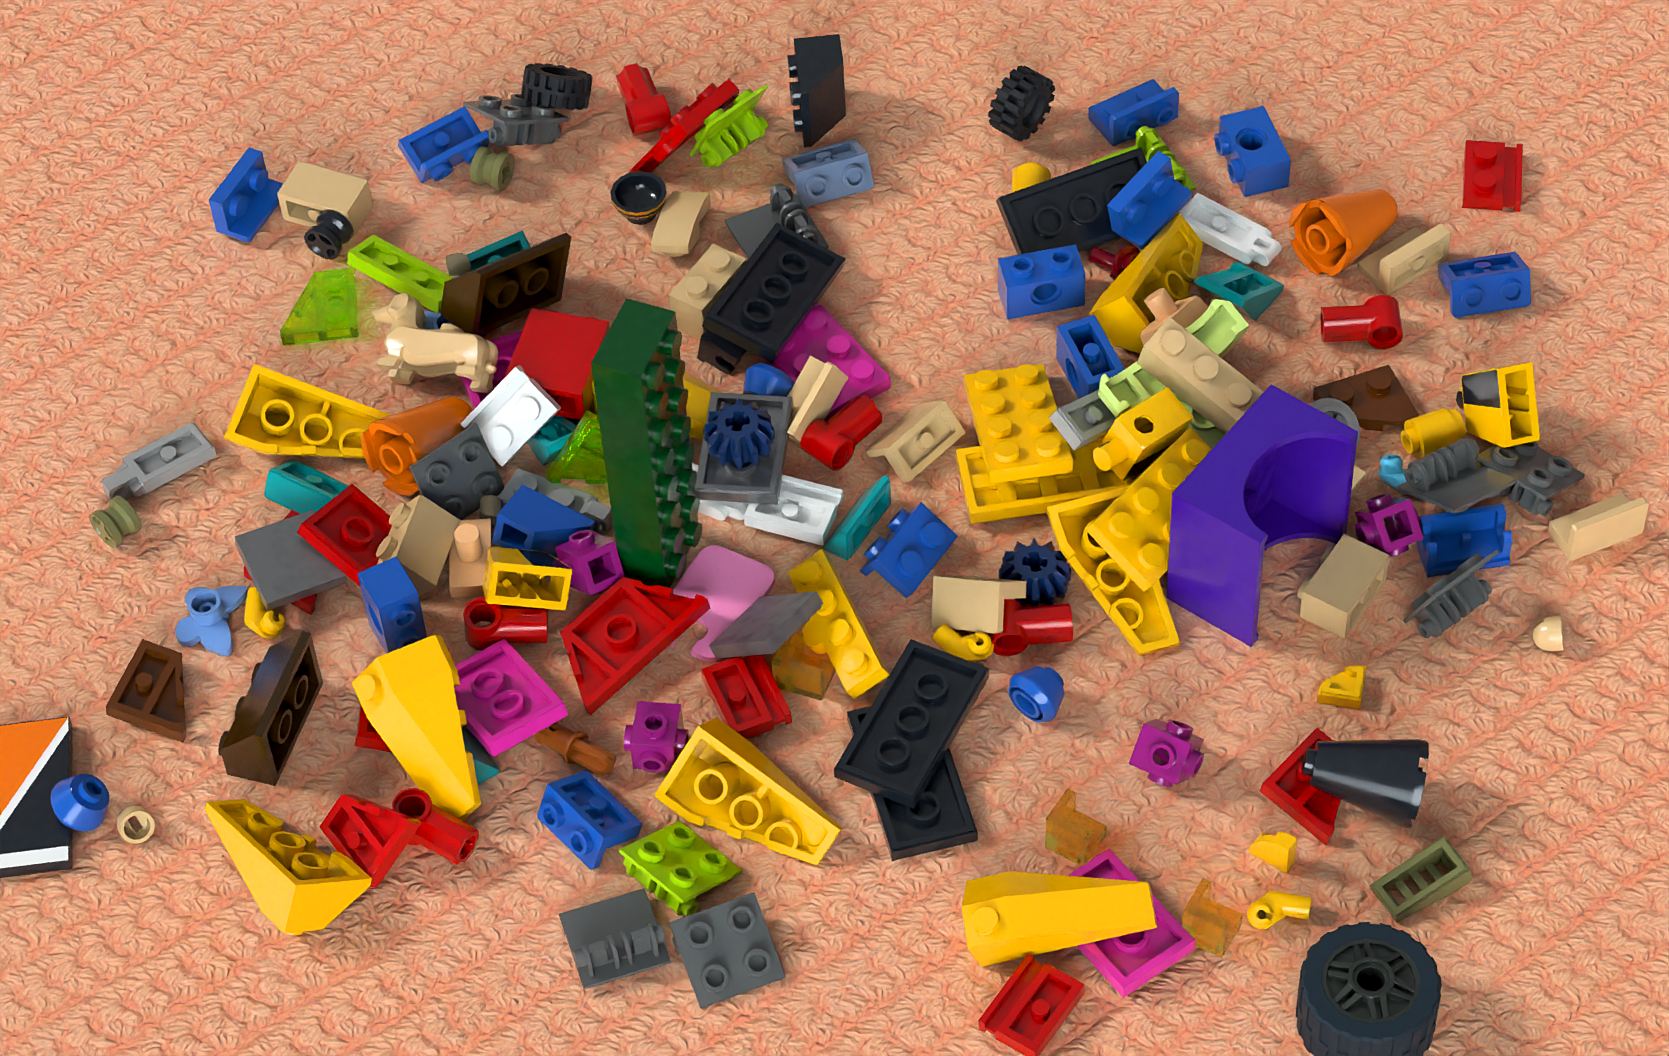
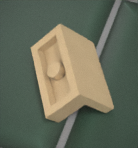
(1406, 258)
(814, 394)
(918, 439)
(1599, 525)
(973, 601)

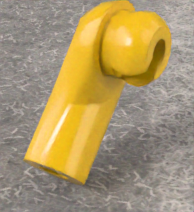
(259, 619)
(970, 647)
(1276, 906)

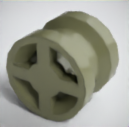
(492, 168)
(115, 521)

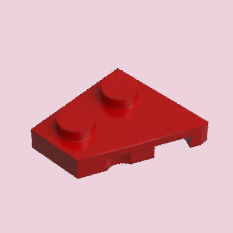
(1302, 802)
(368, 833)

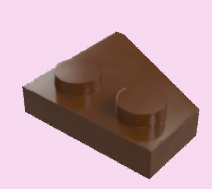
(1373, 397)
(152, 692)

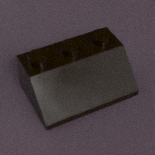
(507, 287)
(272, 711)

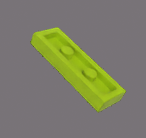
(399, 271)

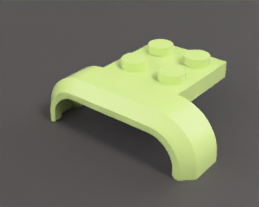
(1217, 329)

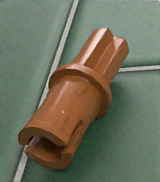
(577, 748)

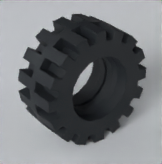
(556, 86)

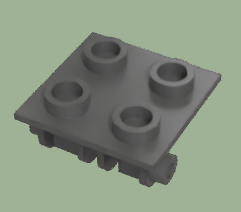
(518, 120)
(784, 208)
(458, 473)
(1537, 473)
(1453, 478)
(1451, 598)
(614, 938)
(726, 950)

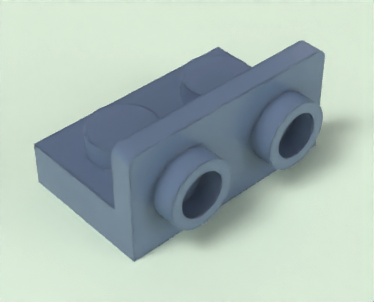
(829, 172)

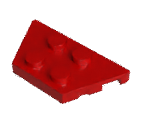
(687, 124)
(624, 634)

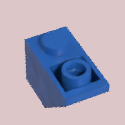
(537, 522)

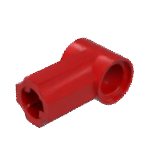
(643, 105)
(1374, 321)
(835, 440)
(510, 622)
(1032, 626)
(439, 829)

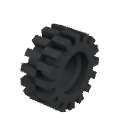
(1021, 103)

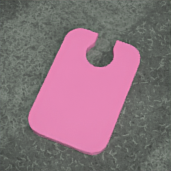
(729, 584)

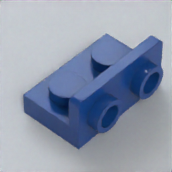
(1137, 107)
(245, 198)
(1147, 202)
(1486, 284)
(586, 817)

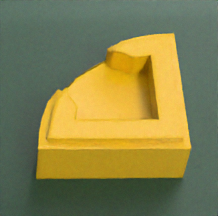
(1344, 688)
(1275, 850)

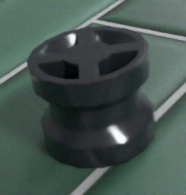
(328, 234)

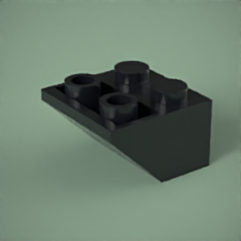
(818, 86)

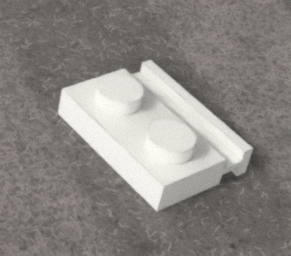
(512, 414)
(802, 511)

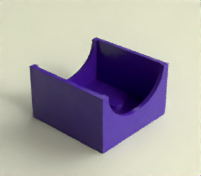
(1266, 482)

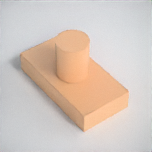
(469, 557)

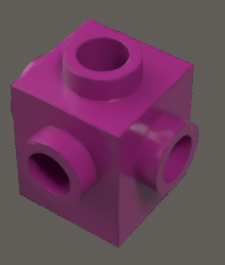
(1400, 524)
(592, 560)
(656, 736)
(1168, 752)

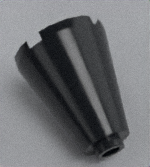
(1371, 775)

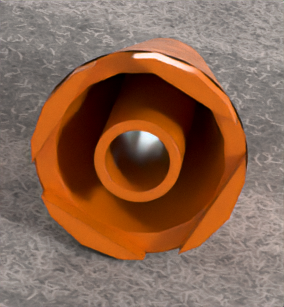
(1340, 228)
(408, 436)

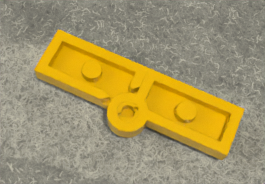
(837, 626)

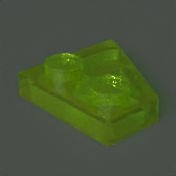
(324, 309)
(581, 455)

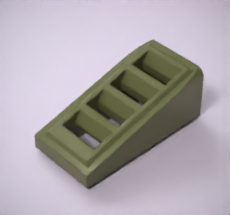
(1437, 852)

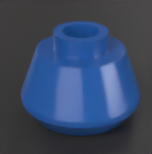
(766, 380)
(1037, 693)
(80, 802)

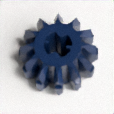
(739, 433)
(1041, 567)

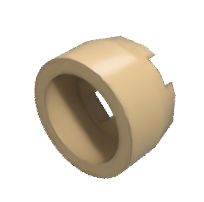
(1549, 634)
(125, 827)

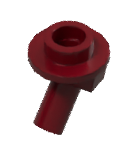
(1113, 263)

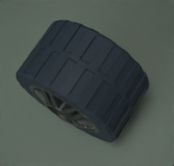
(1368, 993)

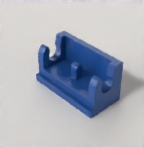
(1457, 537)

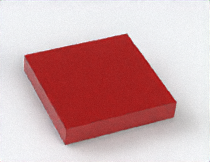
(348, 531)

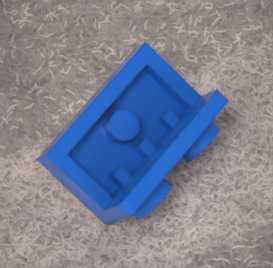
(443, 145)
(910, 548)

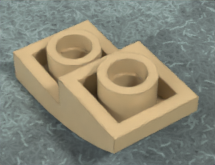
(679, 223)

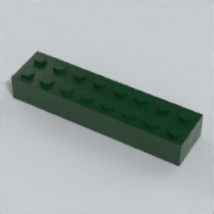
(647, 443)

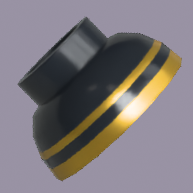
(638, 196)

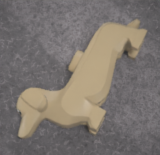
(432, 350)

